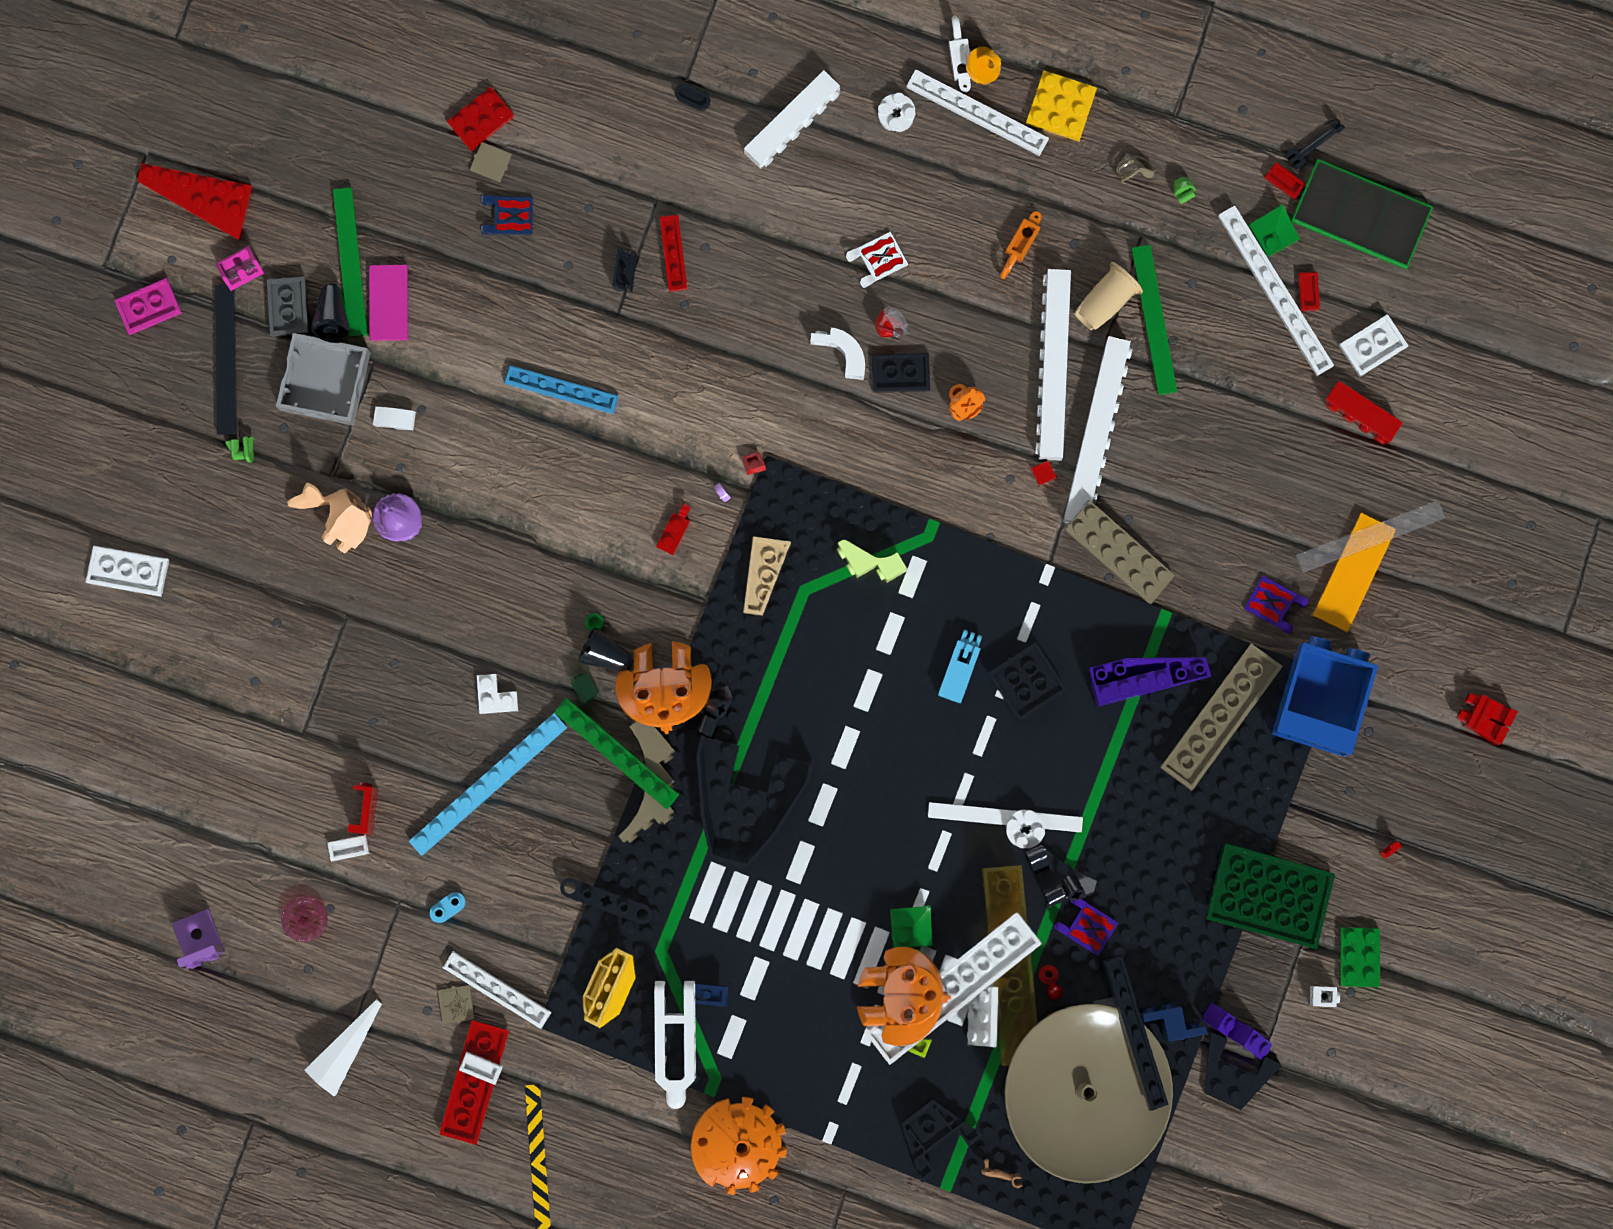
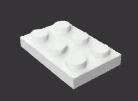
(1373, 345)
(983, 1018)

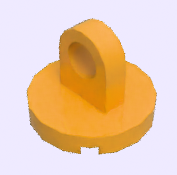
(983, 65)

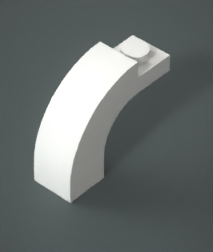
(849, 348)

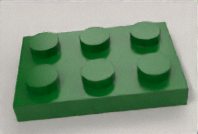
(1360, 957)

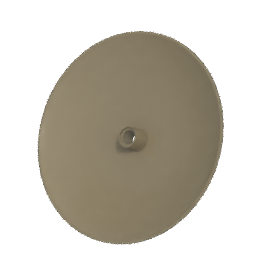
(1046, 1104)

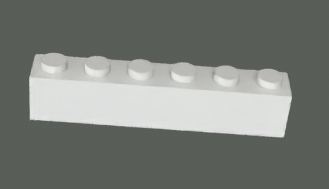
(792, 120)

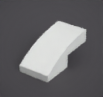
(394, 418)

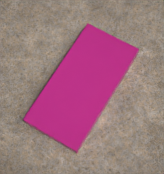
(388, 302)

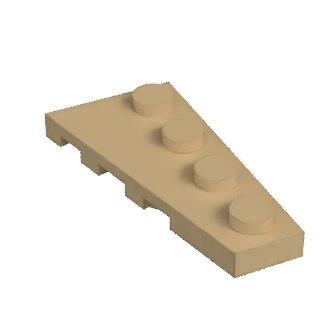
(764, 567)

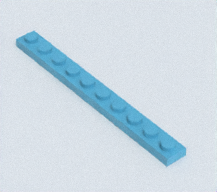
(487, 784)

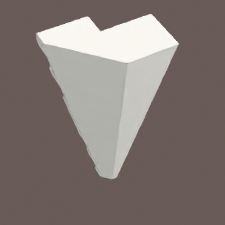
(334, 1062)

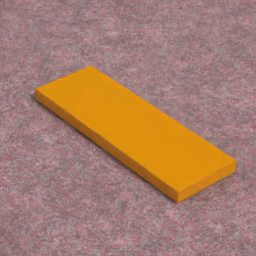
(1350, 582)

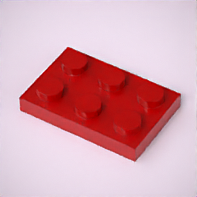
(480, 118)

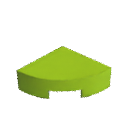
(921, 1047)

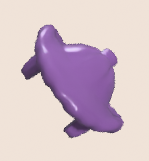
(397, 517)

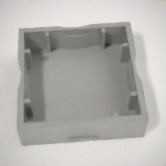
(323, 379)

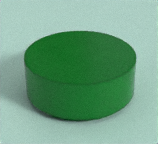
(594, 620)

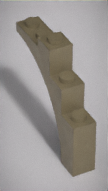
(655, 752)

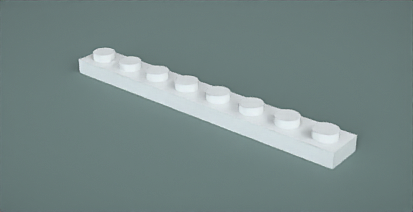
(977, 112)

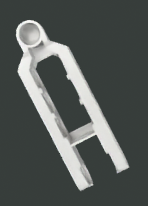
(675, 1088)

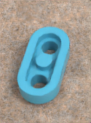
(447, 907)

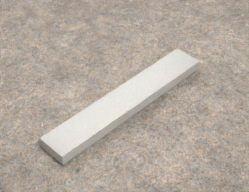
(497, 989)

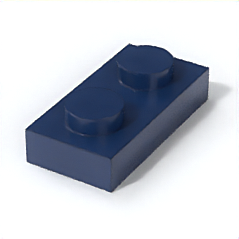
(711, 994)

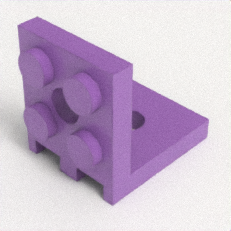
(194, 950)

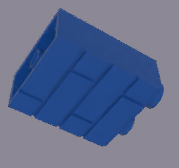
(1325, 697)

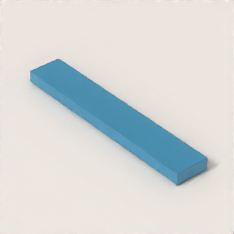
(561, 389)

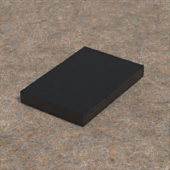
(901, 372)

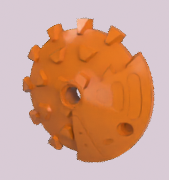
(721, 1131)

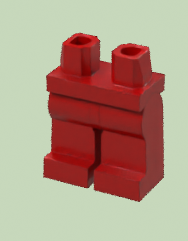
(1487, 718)

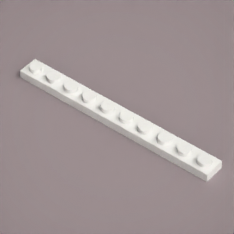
(1275, 291)

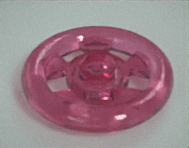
(288, 915)

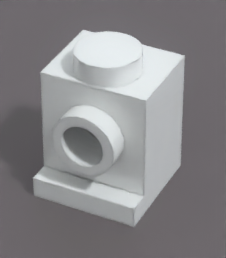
(1333, 996)

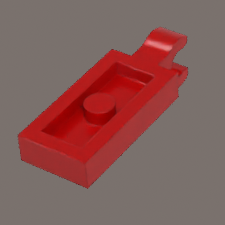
(674, 531)

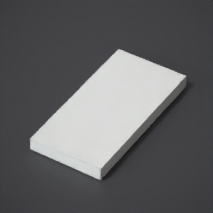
(127, 571)

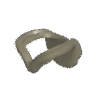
(1143, 166)

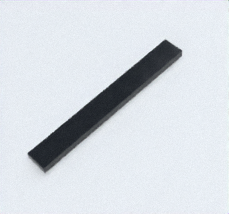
(225, 360)
(1135, 1032)

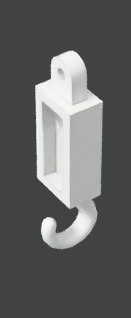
(958, 52)

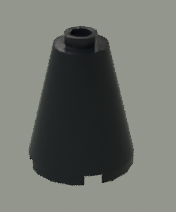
(330, 313)
(604, 653)

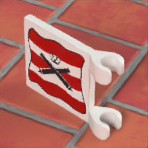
(880, 257)

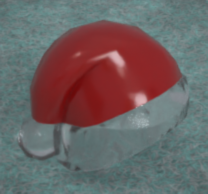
(891, 323)

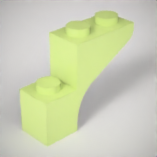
(862, 562)

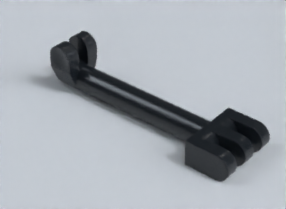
(1299, 155)

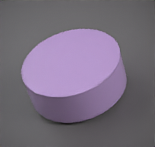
(722, 492)

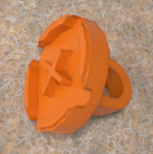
(965, 402)

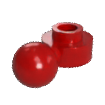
(1054, 991)

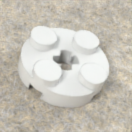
(907, 113)
(1022, 839)

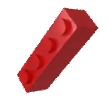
(1363, 413)

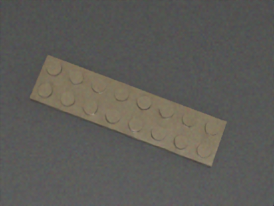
(1221, 717)

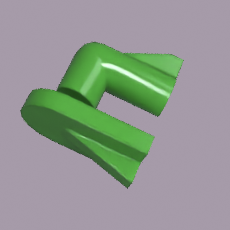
(248, 452)

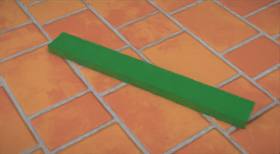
(350, 261)
(1154, 320)

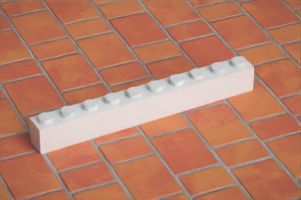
(1054, 364)
(1098, 425)

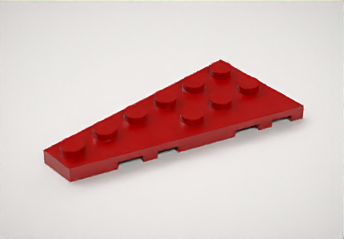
(209, 198)

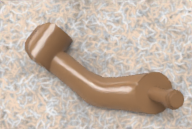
(1001, 1174)

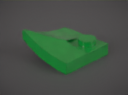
(1274, 231)
(911, 927)

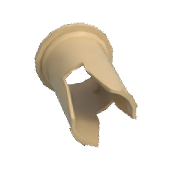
(1107, 297)

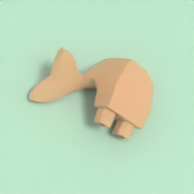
(347, 517)

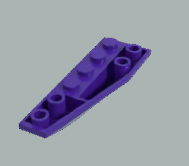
(1142, 676)

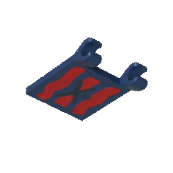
(512, 215)

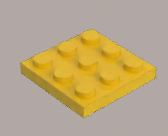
(1061, 106)

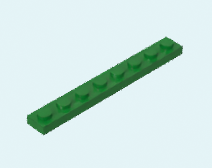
(617, 753)

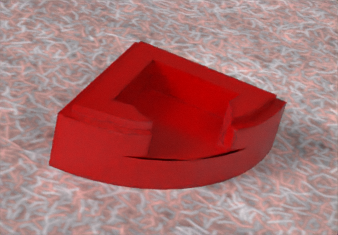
(1390, 849)

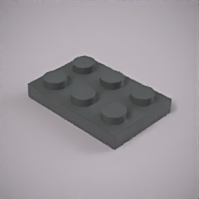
(287, 306)

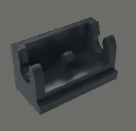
(624, 271)

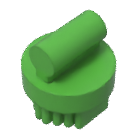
(1184, 189)

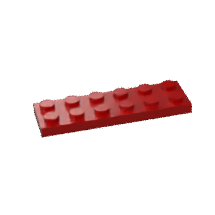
(470, 1094)

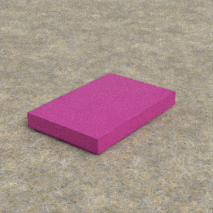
(148, 306)

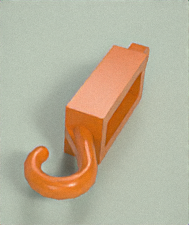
(1020, 245)

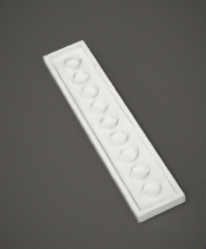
(973, 974)

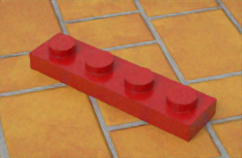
(673, 253)

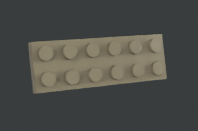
(1119, 552)

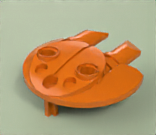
(663, 688)
(904, 996)

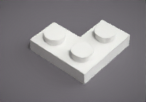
(490, 700)

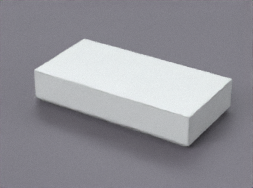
(348, 848)
(481, 1068)

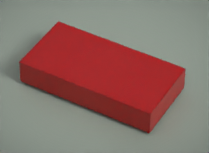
(1285, 181)
(1308, 291)

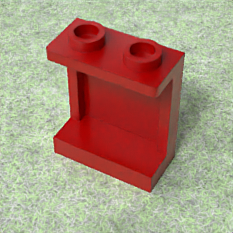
(368, 810)

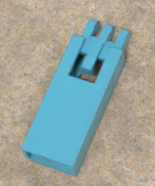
(959, 673)

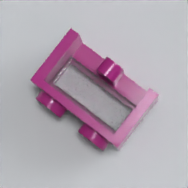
(239, 268)

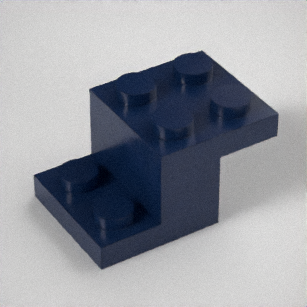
(1173, 1022)

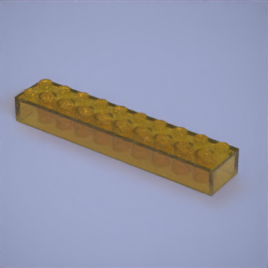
(1016, 995)

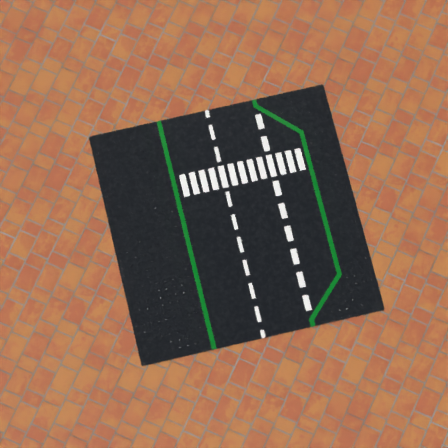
(852, 683)

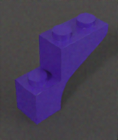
(1237, 1031)

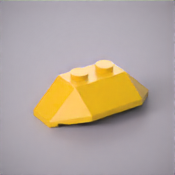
(608, 987)

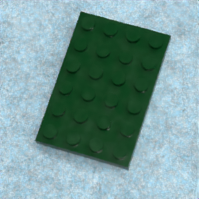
(1270, 896)

